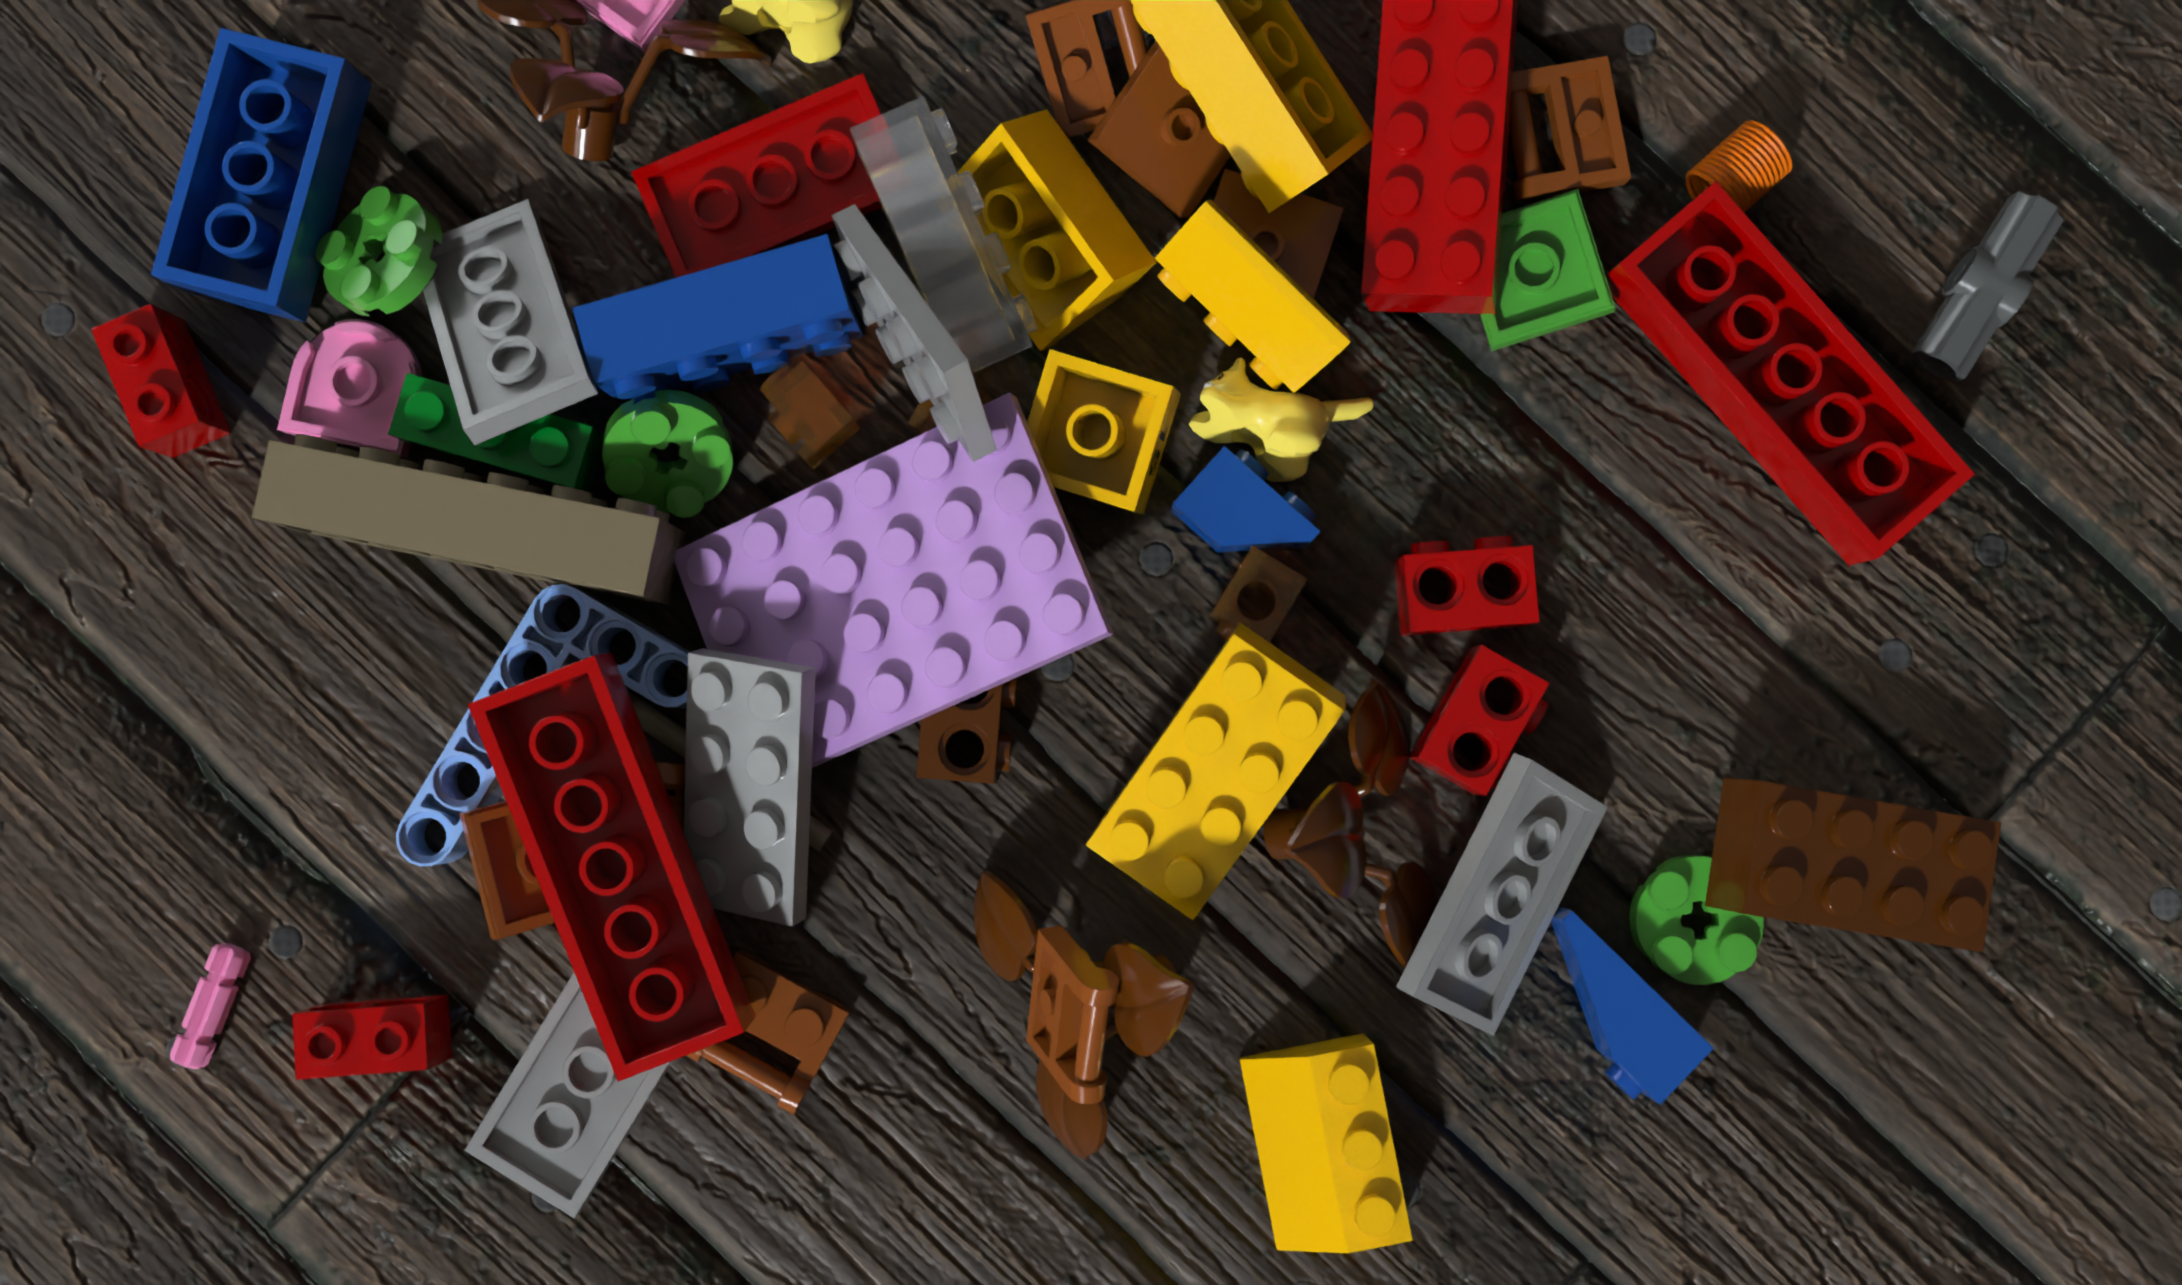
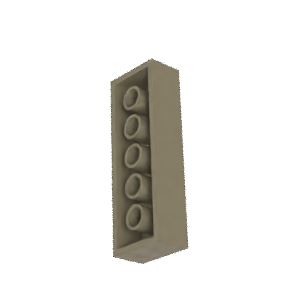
(459, 519)

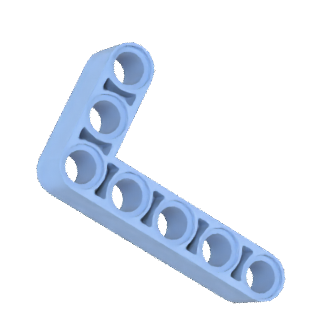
(536, 633)

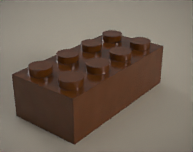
(1853, 864)

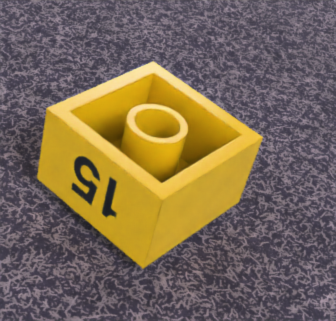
(1101, 429)

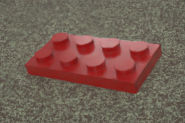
(762, 181)

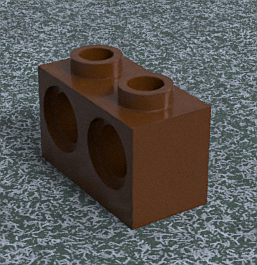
(983, 719)

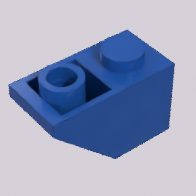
(1238, 510)

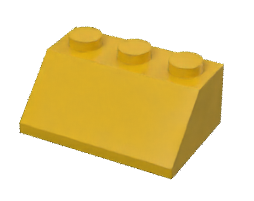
(1056, 223)
(1250, 299)
(1326, 1147)

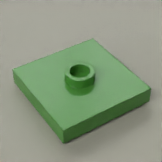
(1546, 272)

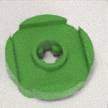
(380, 224)
(672, 486)
(1657, 930)

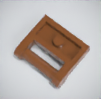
(1075, 61)
(1582, 125)
(1070, 1014)
(790, 1019)

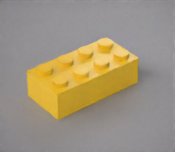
(1260, 89)
(1217, 771)

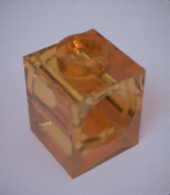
(1268, 574)

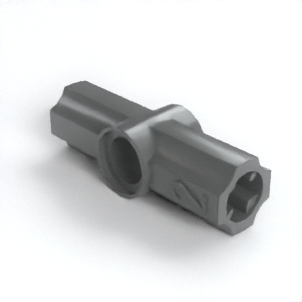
(1987, 286)

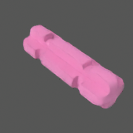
(210, 1006)

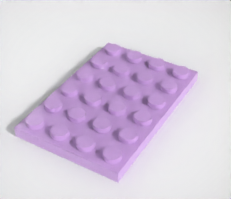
(902, 581)

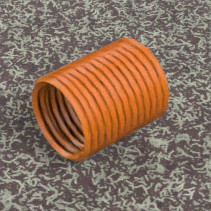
(1743, 165)

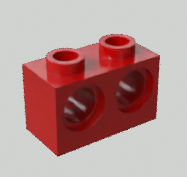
(160, 381)
(1467, 601)
(1466, 711)
(372, 1037)

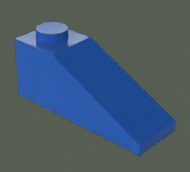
(1629, 1021)

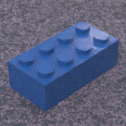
(262, 175)
(720, 322)

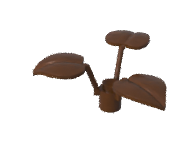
(589, 95)
(1331, 835)
(1145, 1013)

